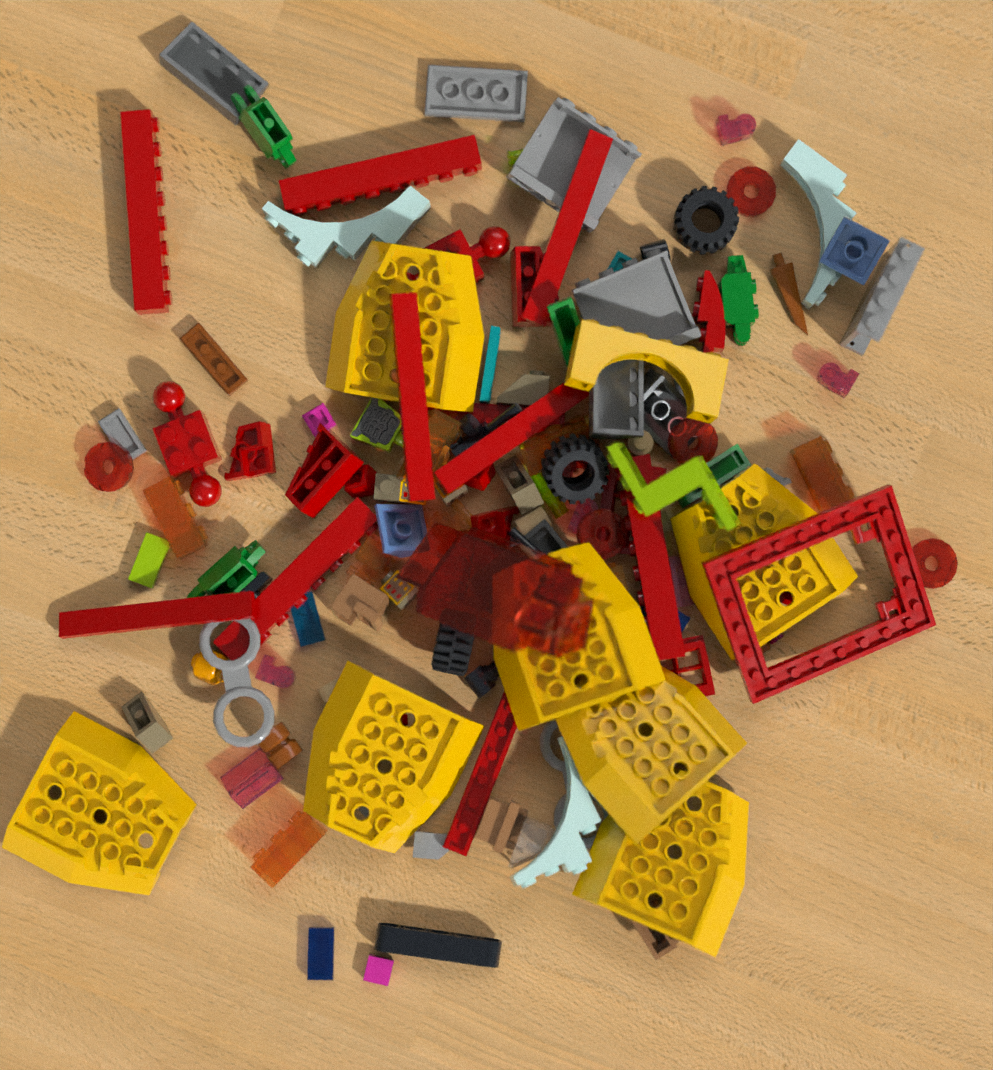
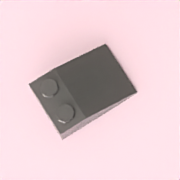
(662, 409)

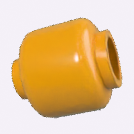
(204, 671)

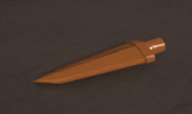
(787, 285)

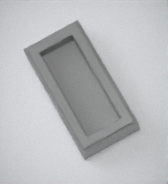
(121, 432)

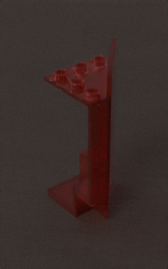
(499, 591)

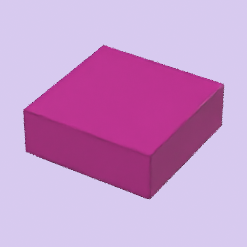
(316, 416)
(378, 970)

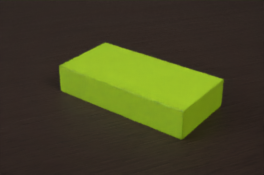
(149, 560)

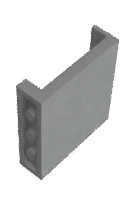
(639, 299)

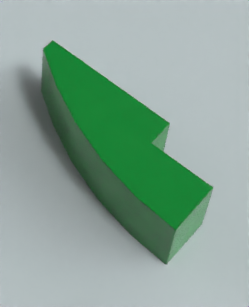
(564, 323)
(723, 468)

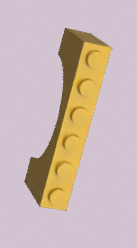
(696, 372)

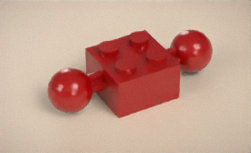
(493, 243)
(187, 444)

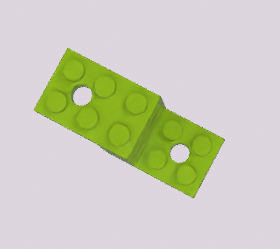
(672, 486)

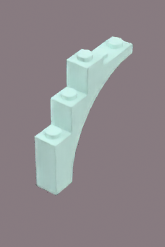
(819, 181)
(351, 237)
(566, 844)

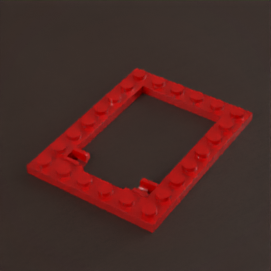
(910, 601)

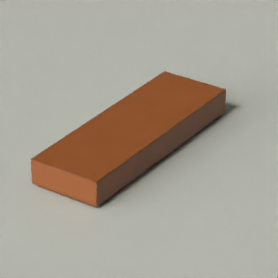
(214, 359)

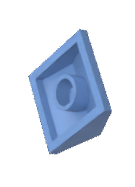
(854, 250)
(400, 528)

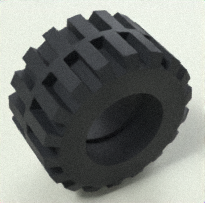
(711, 200)
(579, 487)
(452, 650)

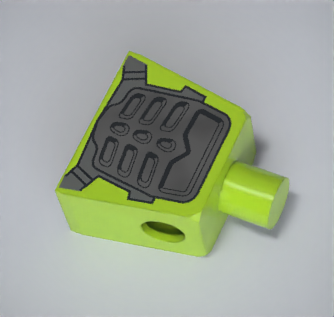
(378, 426)

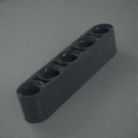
(438, 945)

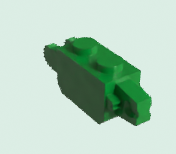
(265, 126)
(737, 299)
(230, 572)

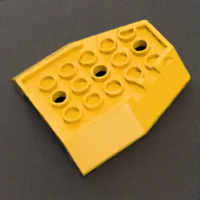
(448, 318)
(762, 508)
(615, 659)
(360, 730)
(95, 773)
(635, 773)
(695, 890)

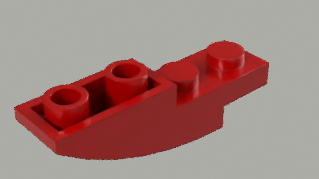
(709, 312)

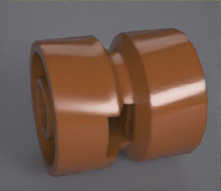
(280, 746)

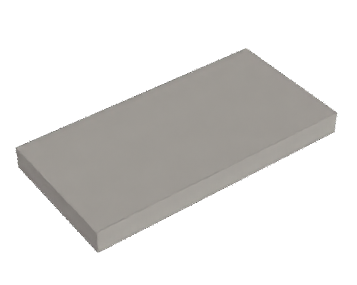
(476, 93)

